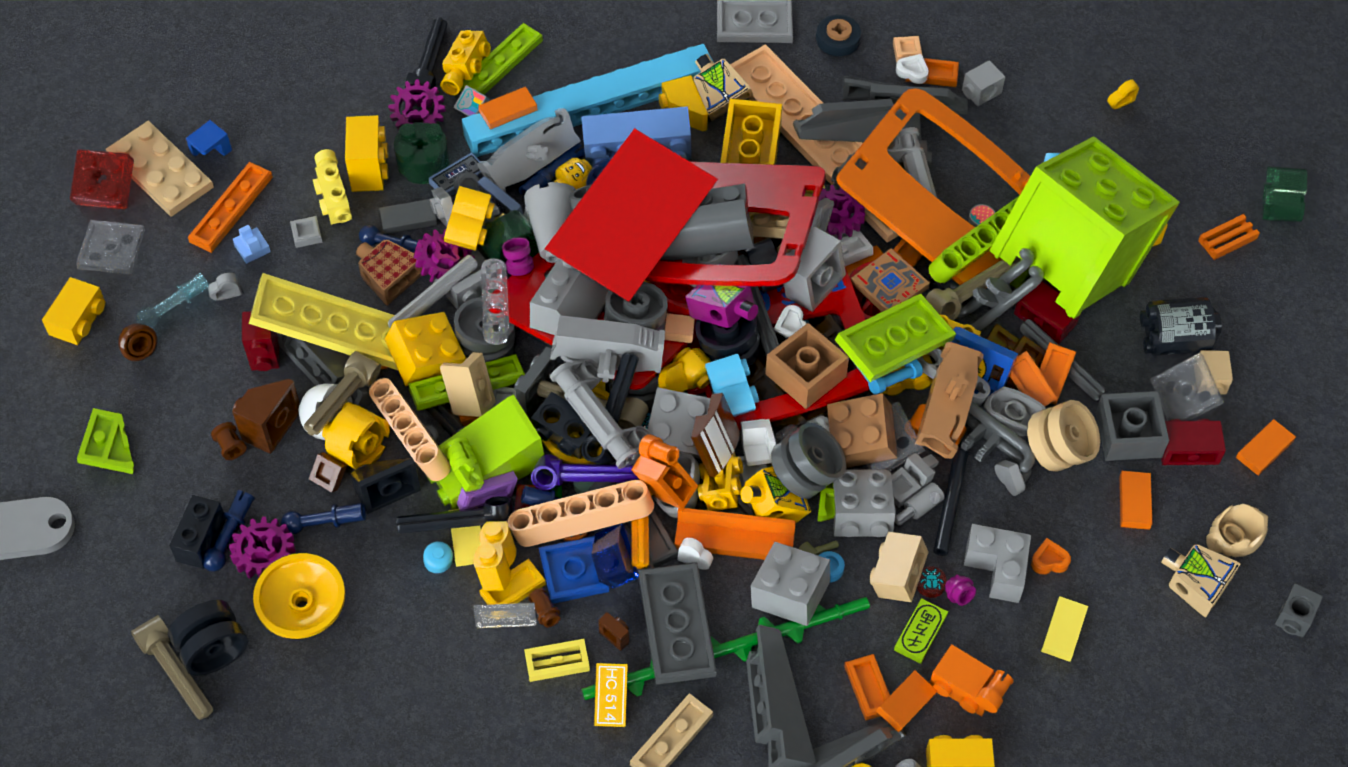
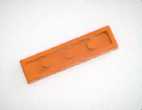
(230, 207)

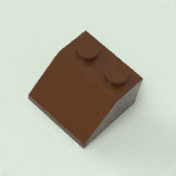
(266, 413)

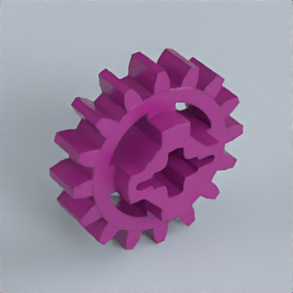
(423, 100)
(843, 207)
(441, 255)
(266, 537)

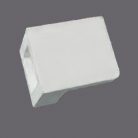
(757, 441)

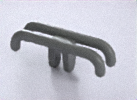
(999, 294)
(997, 436)

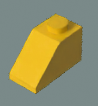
(683, 93)

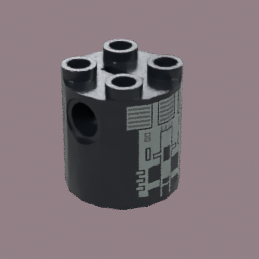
(1180, 326)

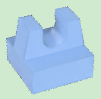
(251, 244)

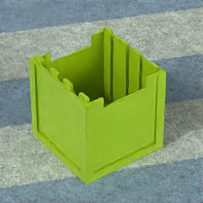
(1086, 223)

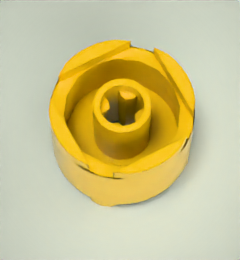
(355, 436)

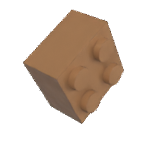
(807, 365)
(864, 429)

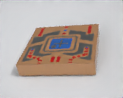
(889, 281)

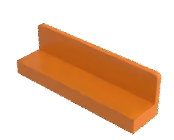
(733, 533)

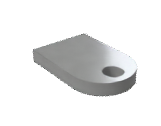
(28, 530)

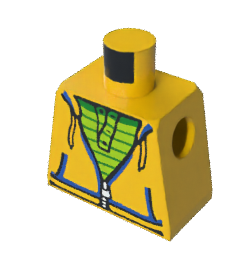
(772, 498)

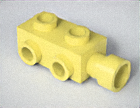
(331, 187)

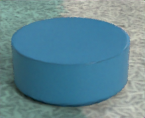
(836, 565)

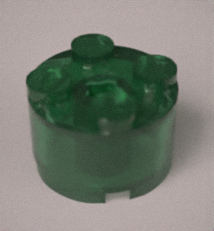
(420, 151)
(1284, 194)
(505, 228)

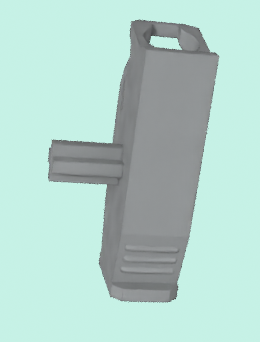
(530, 150)
(606, 343)

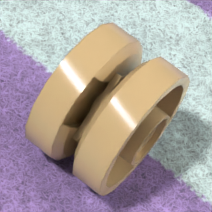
(1063, 435)

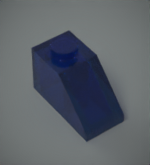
(613, 557)

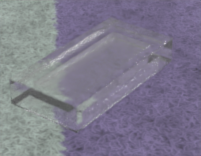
(505, 615)

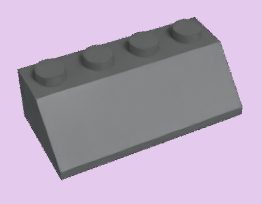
(565, 294)

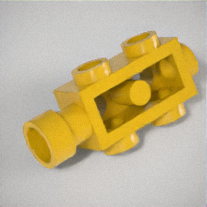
(464, 60)
(723, 490)

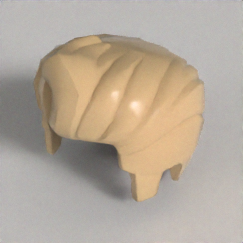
(1237, 531)

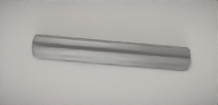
(436, 290)

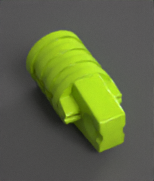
(464, 463)

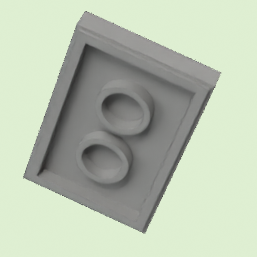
(754, 21)

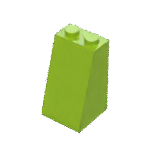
(501, 443)

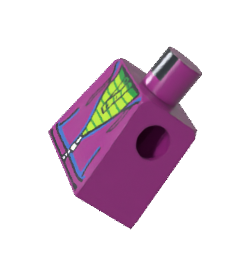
(721, 304)

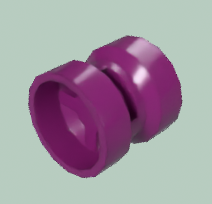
(518, 257)

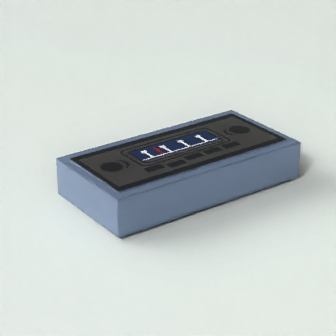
(447, 176)
(498, 196)

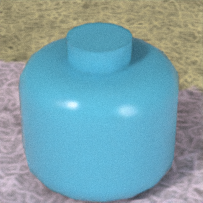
(438, 557)

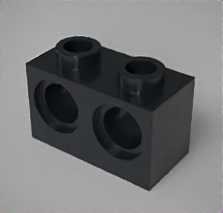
(559, 431)
(197, 531)

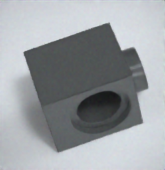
(1303, 601)

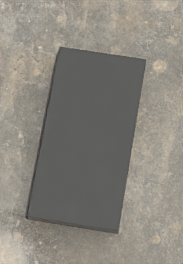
(676, 623)

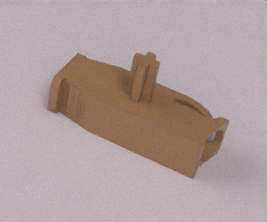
(949, 399)

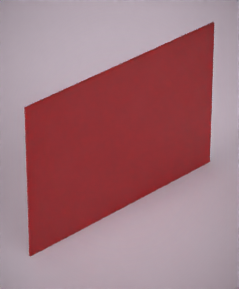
(631, 214)

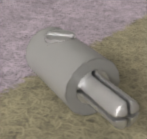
(920, 503)

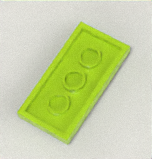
(895, 337)

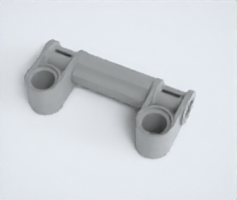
(907, 149)
(577, 382)

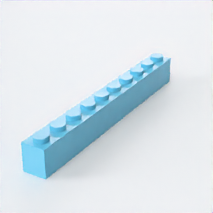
(604, 93)

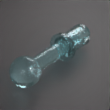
(188, 290)

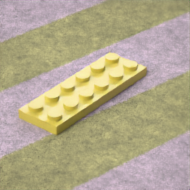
(321, 319)

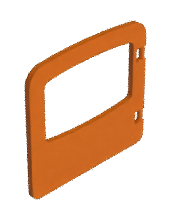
(903, 201)

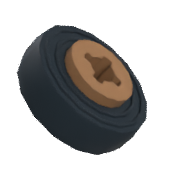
(838, 35)

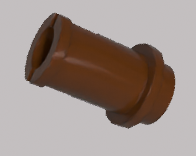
(546, 611)

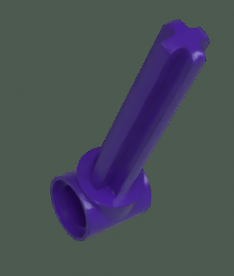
(577, 473)

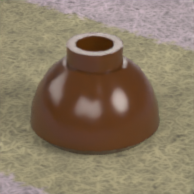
(137, 341)

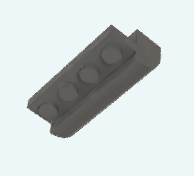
(716, 226)

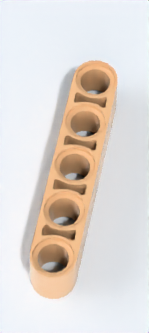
(410, 429)
(581, 513)

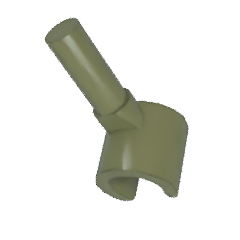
(819, 549)

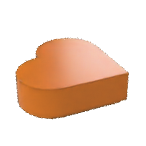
(1050, 558)

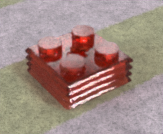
(110, 192)

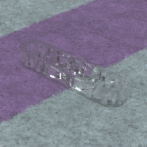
(492, 300)

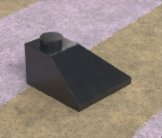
(385, 482)

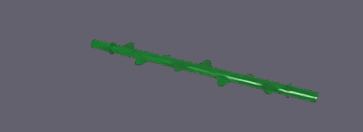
(742, 645)

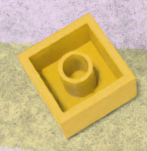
(366, 153)
(422, 346)

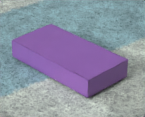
(496, 486)

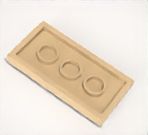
(162, 169)

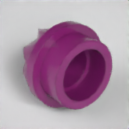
(960, 590)

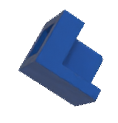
(208, 138)

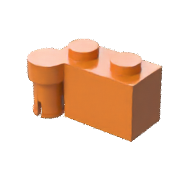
(662, 473)
(969, 682)

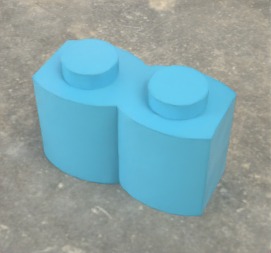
(729, 378)

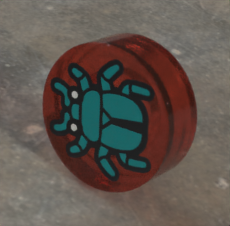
(931, 582)

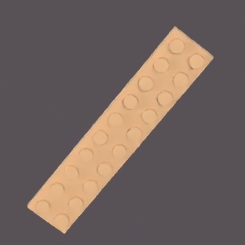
(776, 83)

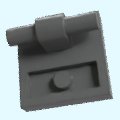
(527, 385)

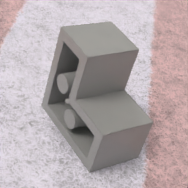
(1002, 553)

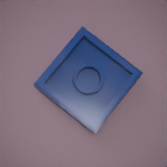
(570, 570)

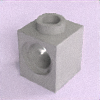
(983, 83)

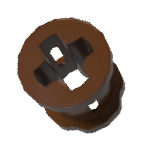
(228, 440)

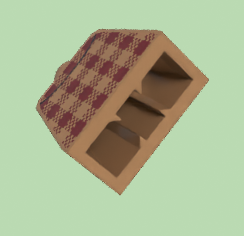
(387, 269)

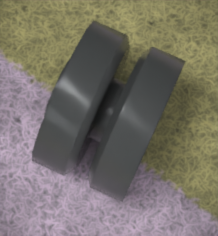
(645, 308)
(469, 333)
(808, 460)

